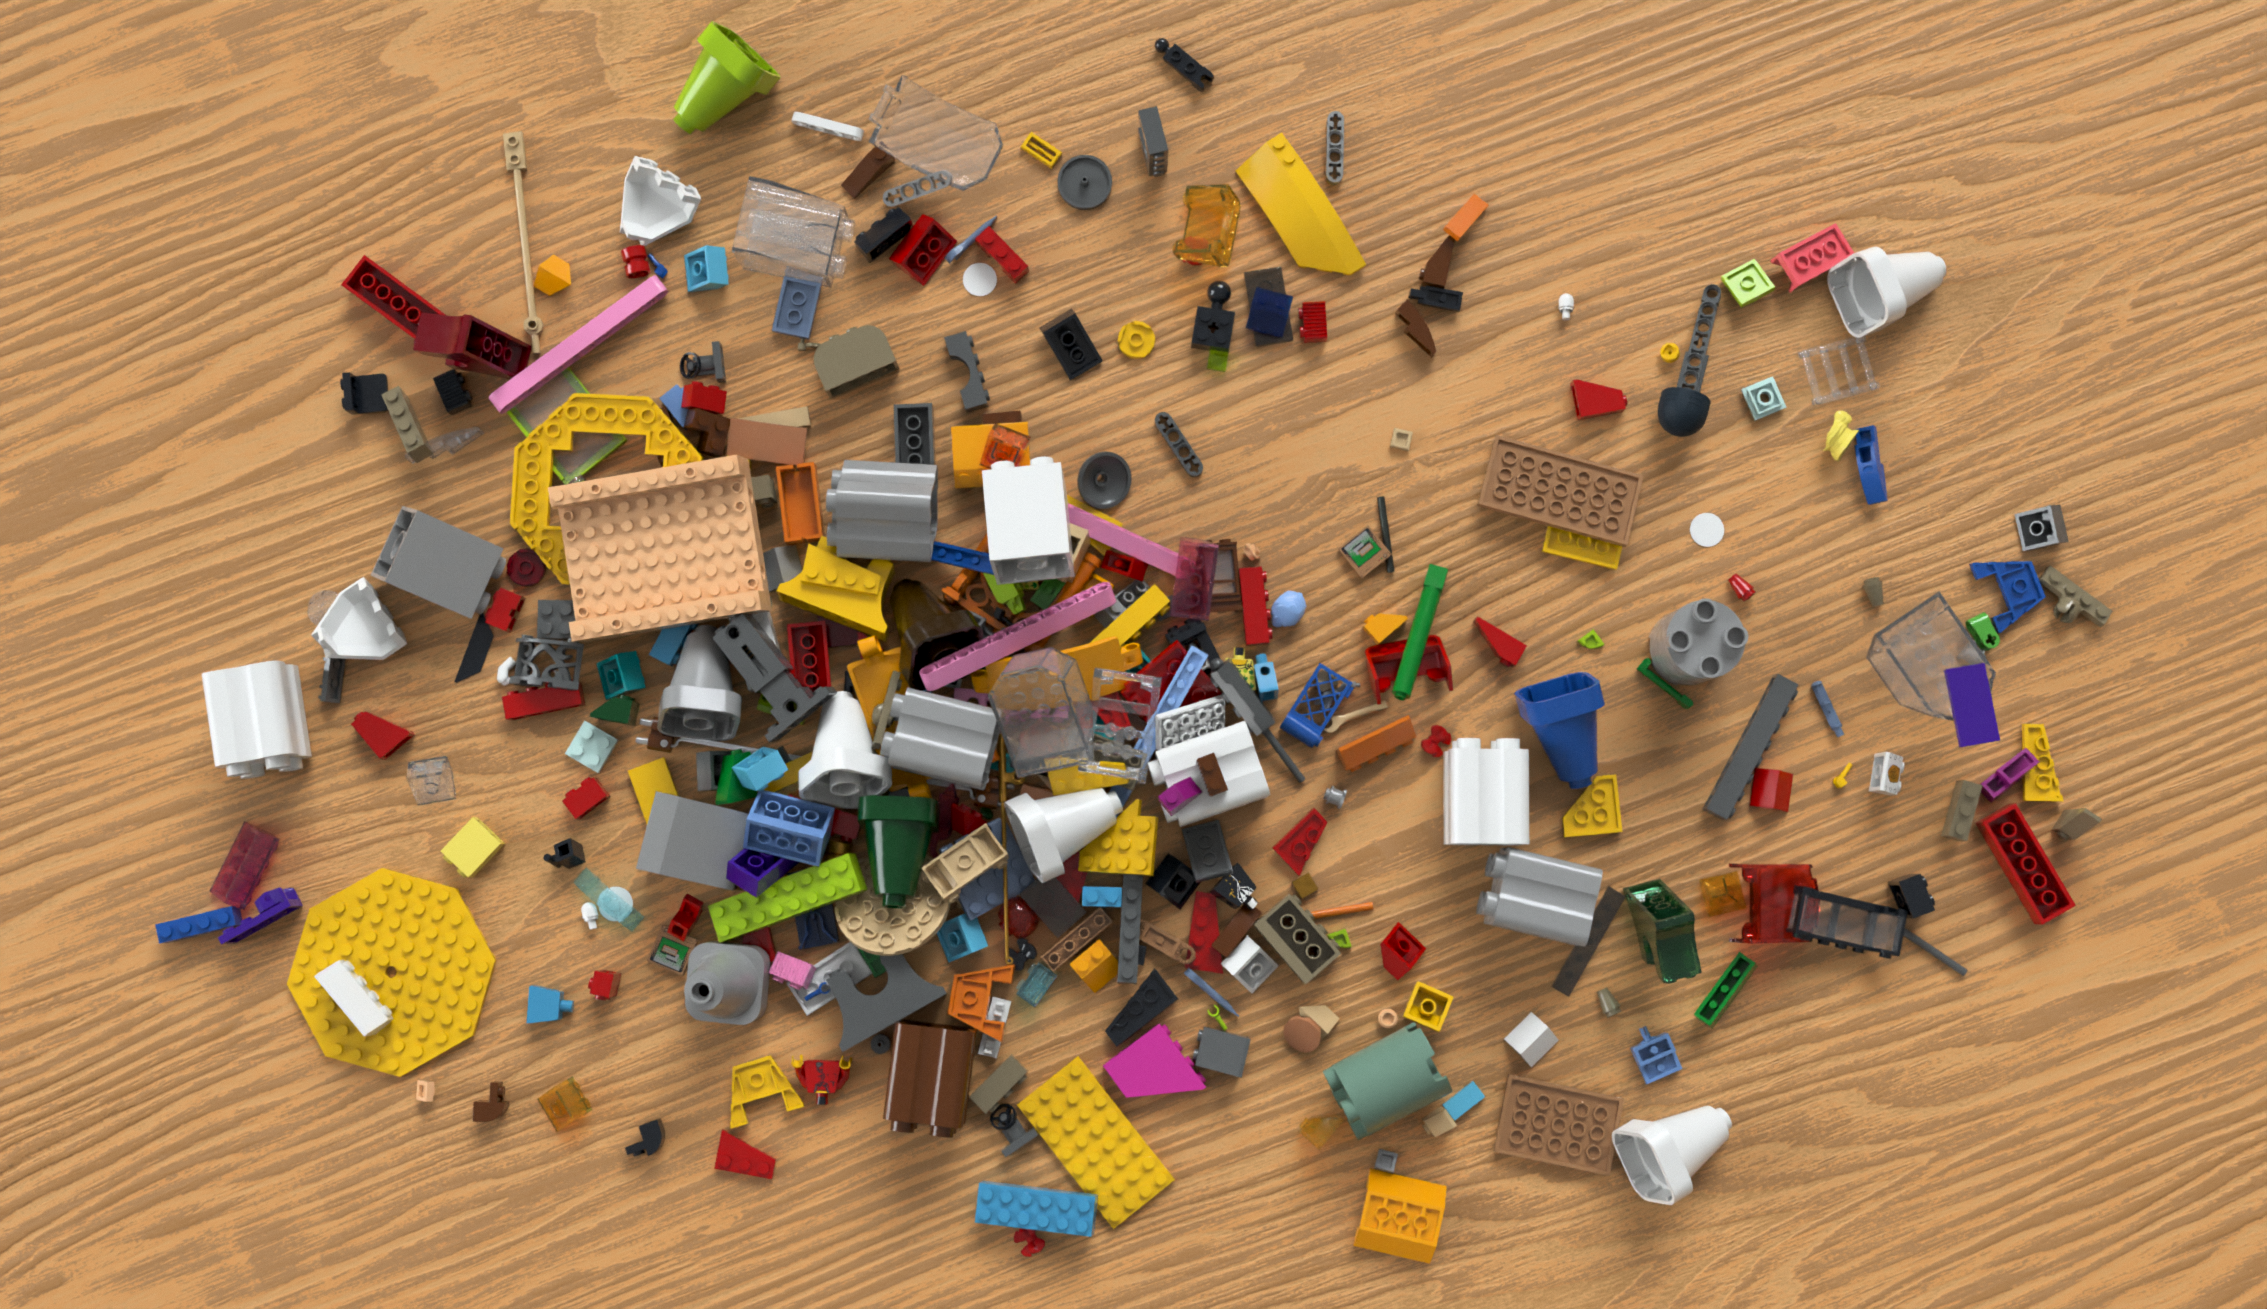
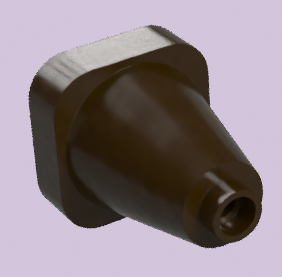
(928, 629)

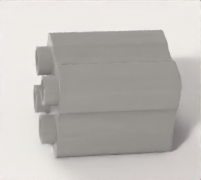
(883, 510)
(942, 738)
(1540, 896)

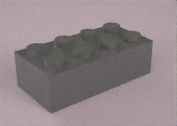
(914, 433)

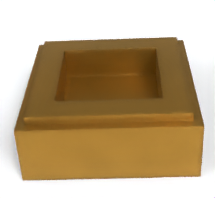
(1305, 885)

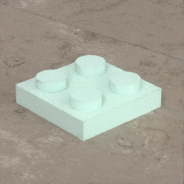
(591, 746)

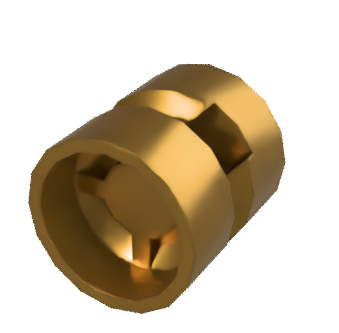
(837, 849)

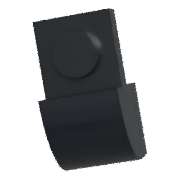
(653, 1139)

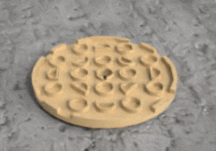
(887, 929)

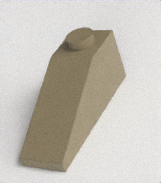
(2075, 823)

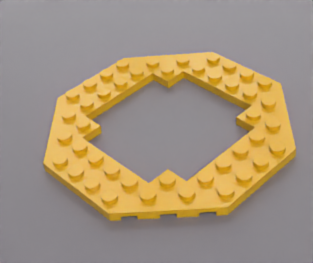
(590, 415)

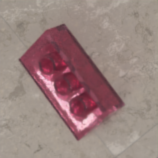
(1194, 578)
(244, 866)

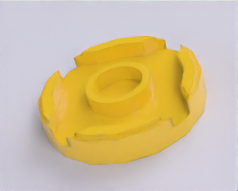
(1136, 340)

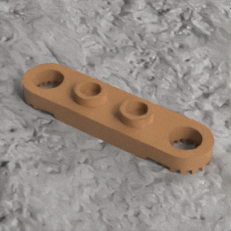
(1165, 942)

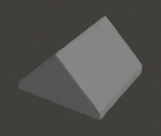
(781, 565)

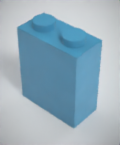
(1102, 896)

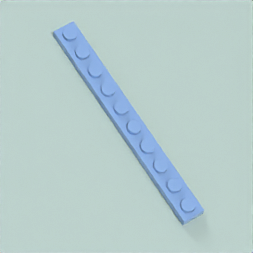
(1171, 700)

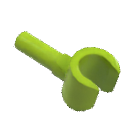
(1218, 1018)

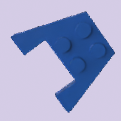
(2018, 586)

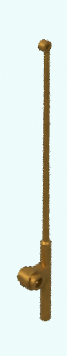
(1004, 779)

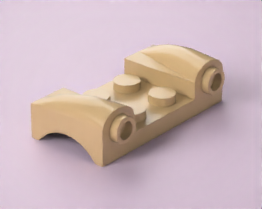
(965, 863)

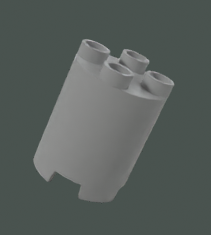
(1697, 643)

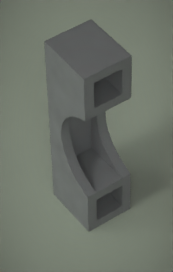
(960, 349)

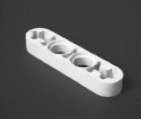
(827, 126)

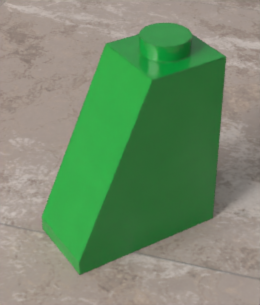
(729, 786)

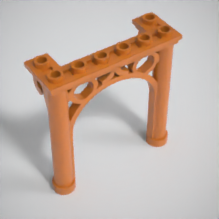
(962, 585)

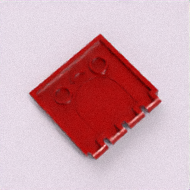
(1165, 667)

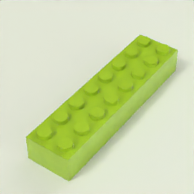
(788, 898)

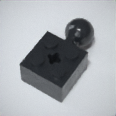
(1218, 293)

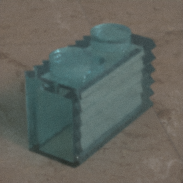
(1036, 984)

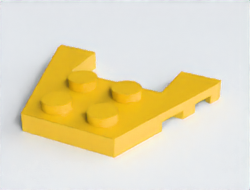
(758, 1080)

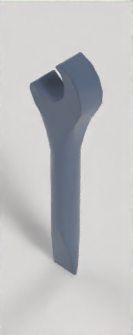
(957, 251)
(1209, 990)

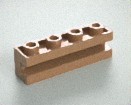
(1076, 939)

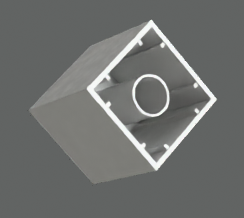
(1027, 521)

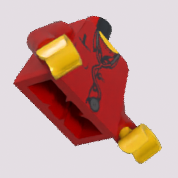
(822, 1076)

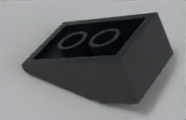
(1071, 344)

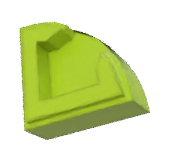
(1591, 640)
(1341, 938)

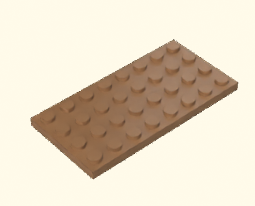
(1560, 491)

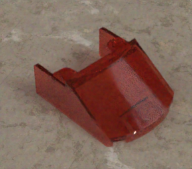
(1772, 900)

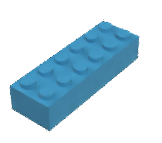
(1036, 1208)

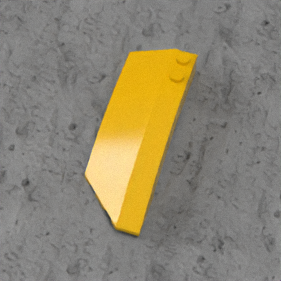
(1299, 209)

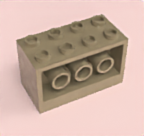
(1284, 942)

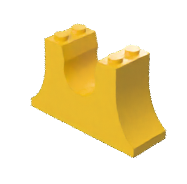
(844, 607)

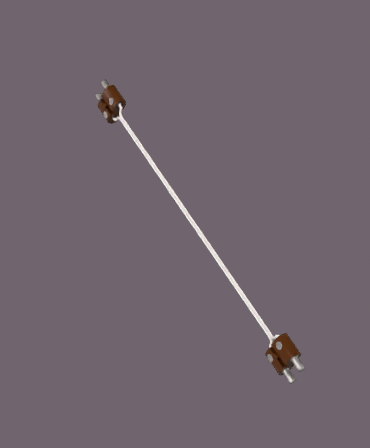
(660, 742)

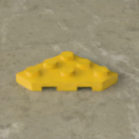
(1595, 809)

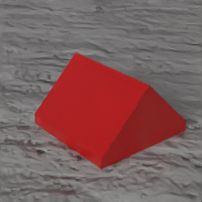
(1771, 789)

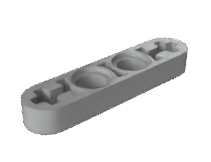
(1334, 148)
(917, 187)

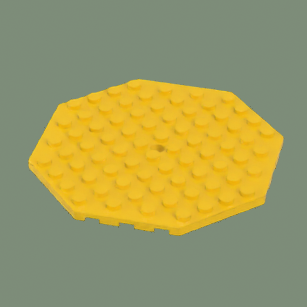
(438, 963)

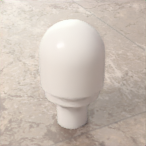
(1566, 305)
(590, 914)

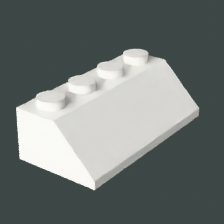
(354, 997)

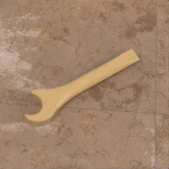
(1339, 720)

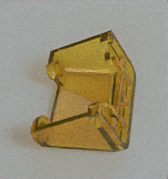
(1209, 225)

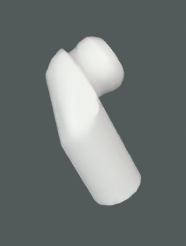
(502, 674)

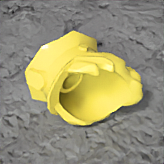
(1840, 435)

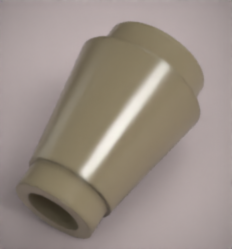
(1874, 590)
(1608, 1003)

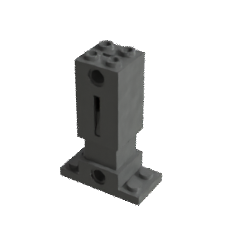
(769, 674)

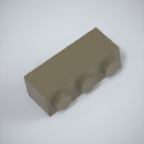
(1961, 810)
(999, 1084)

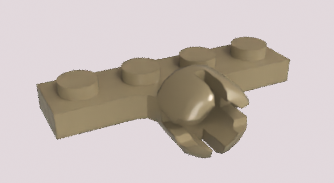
(2073, 599)
(881, 713)

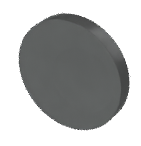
(1084, 182)

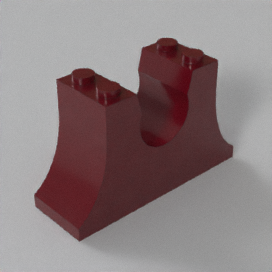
(471, 345)

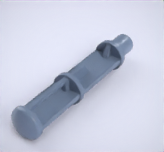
(1827, 707)

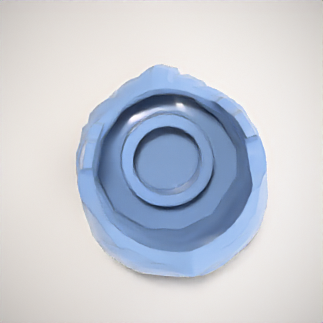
(1288, 609)

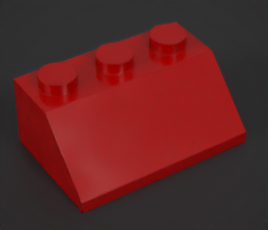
(923, 249)

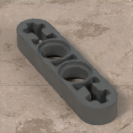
(1180, 443)

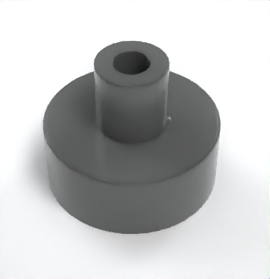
(885, 1044)

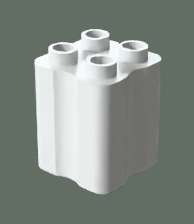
(256, 718)
(1237, 763)
(1486, 793)

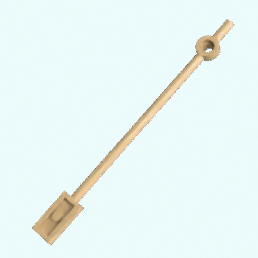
(515, 163)

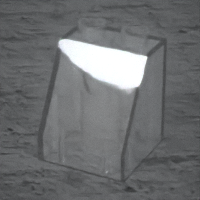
(791, 233)

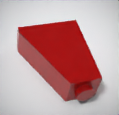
(1596, 400)
(381, 734)

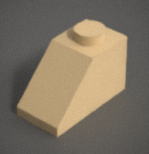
(1438, 1122)

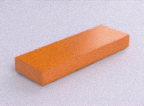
(1465, 217)

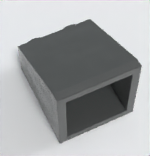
(1221, 1051)

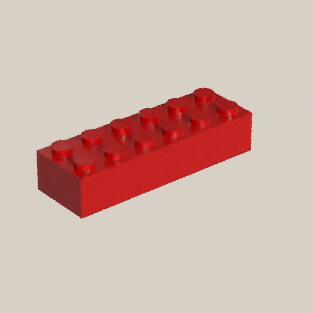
(388, 295)
(2025, 864)

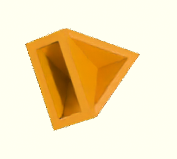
(552, 276)

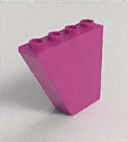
(1154, 1066)

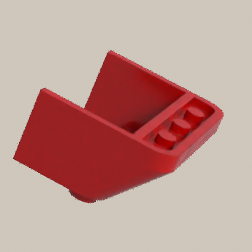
(1385, 660)

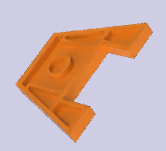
(972, 997)

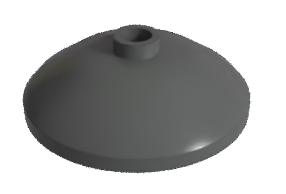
(1113, 484)

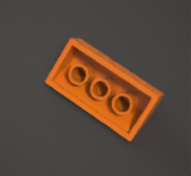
(1376, 743)

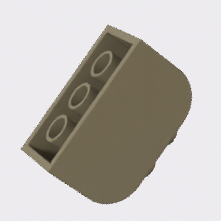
(853, 359)

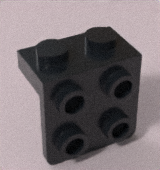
(364, 393)

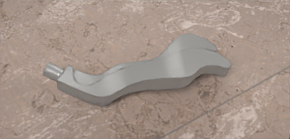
(1328, 701)

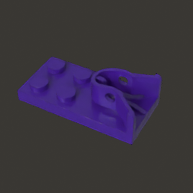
(271, 906)

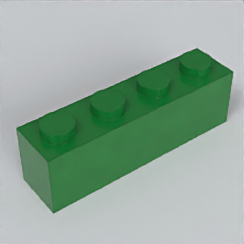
(1725, 990)

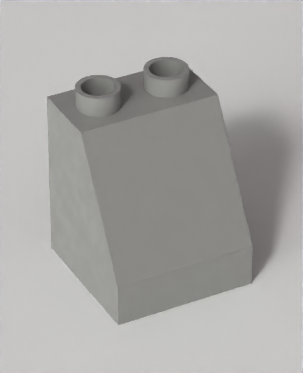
(439, 562)
(691, 840)

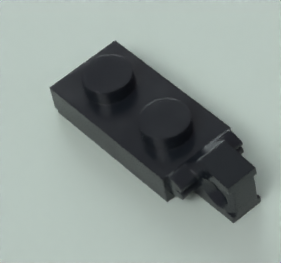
(1437, 297)

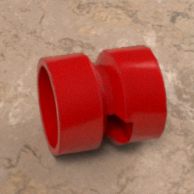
(635, 259)

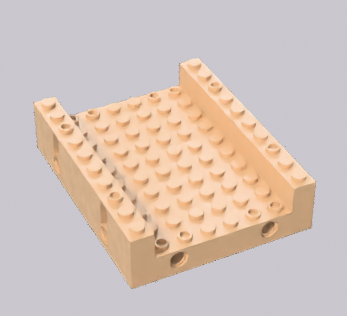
(662, 548)

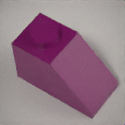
(1179, 795)

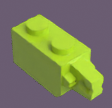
(1007, 594)

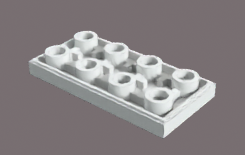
(1189, 722)

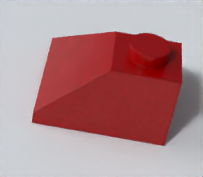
(1400, 951)

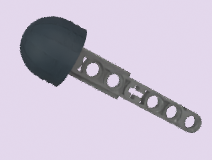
(1684, 409)

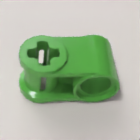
(1982, 629)

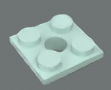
(1756, 406)

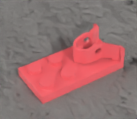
(1813, 256)

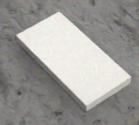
(845, 958)

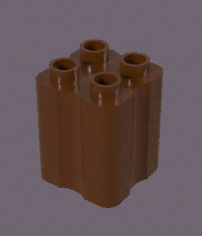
(929, 1077)

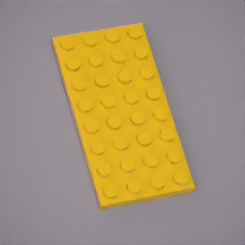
(1095, 1141)

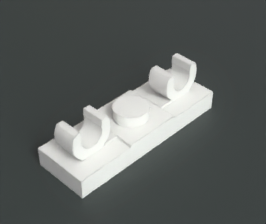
(997, 1012)

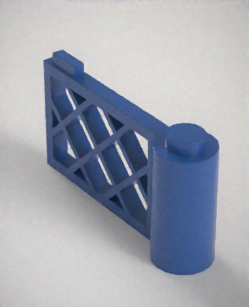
(1305, 729)

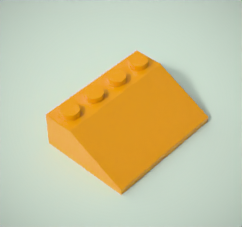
(967, 450)

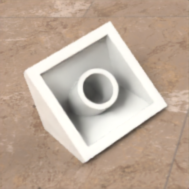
(1531, 1039)

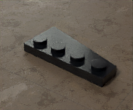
(1145, 1005)

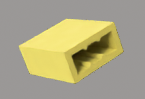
(472, 848)

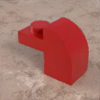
(686, 917)

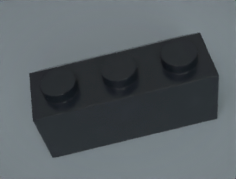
(883, 234)

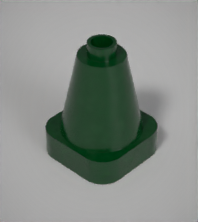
(897, 842)

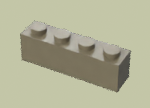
(407, 424)

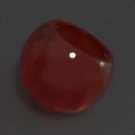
(1021, 918)

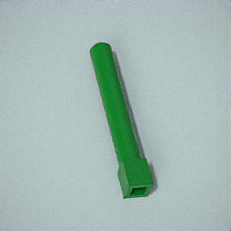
(1419, 632)

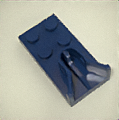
(817, 927)

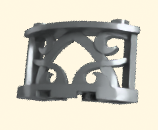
(562, 678)

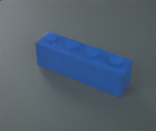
(198, 924)

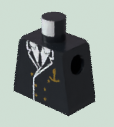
(1235, 889)

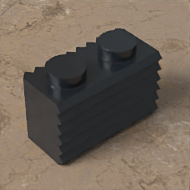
(453, 391)

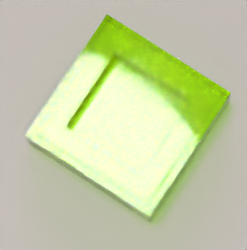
(1217, 360)

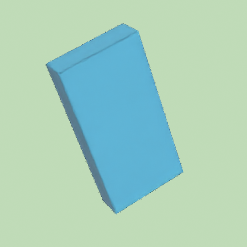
(1463, 1100)

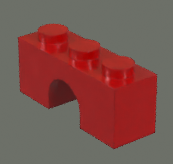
(1008, 260)

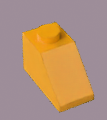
(1382, 625)

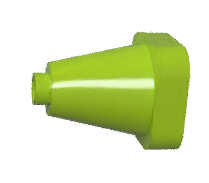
(721, 79)

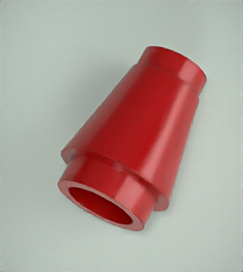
(1741, 587)

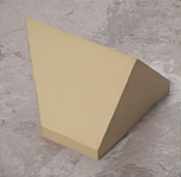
(1321, 1015)

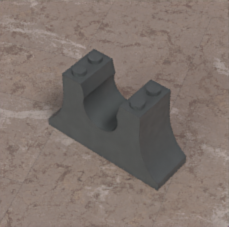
(869, 1014)

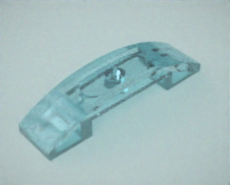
(608, 900)

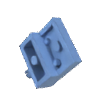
(1655, 1056)

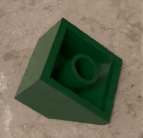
(618, 710)

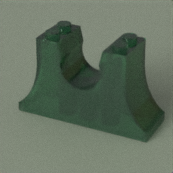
(1664, 930)

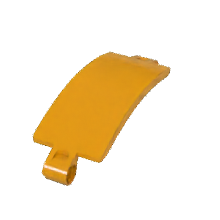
(1098, 654)
(871, 682)

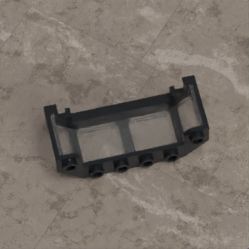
(1846, 922)

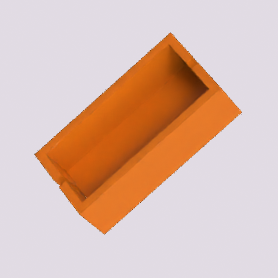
(800, 503)

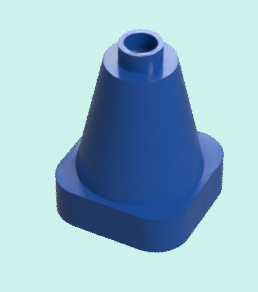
(1565, 723)

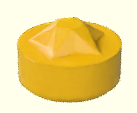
(1670, 352)

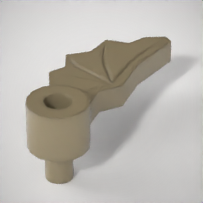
(802, 346)

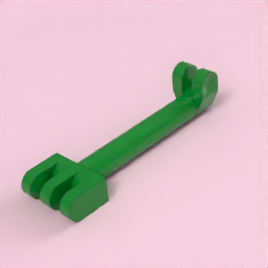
(1682, 700)

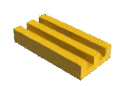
(1054, 158)

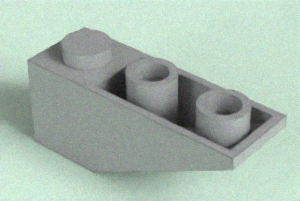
(1123, 601)

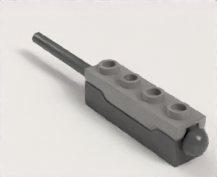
(1248, 706)

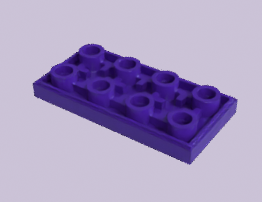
(1971, 705)

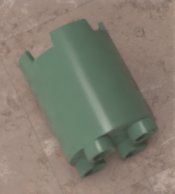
(1387, 1081)

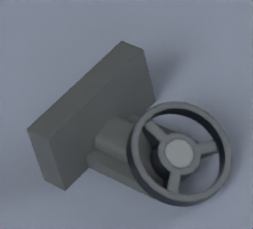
(705, 364)
(1011, 1129)

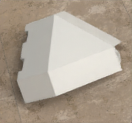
(655, 202)
(359, 626)

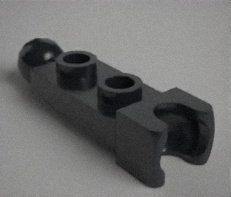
(1184, 64)

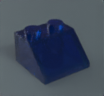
(1269, 312)

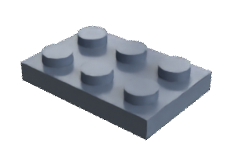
(796, 307)

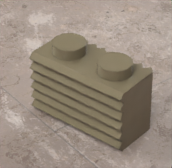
(764, 491)

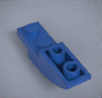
(1869, 465)

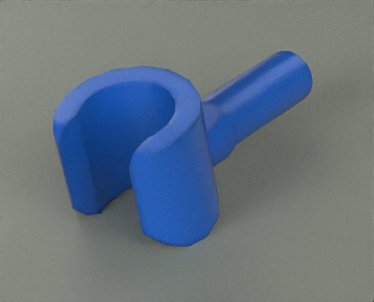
(661, 271)
(816, 992)

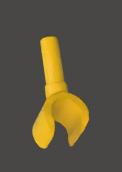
(1839, 780)

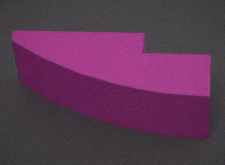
(2008, 775)

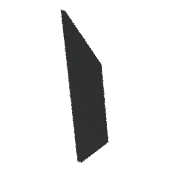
(476, 650)

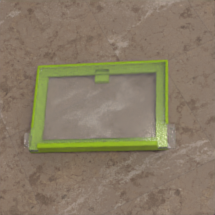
(588, 448)

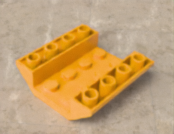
(1401, 1216)

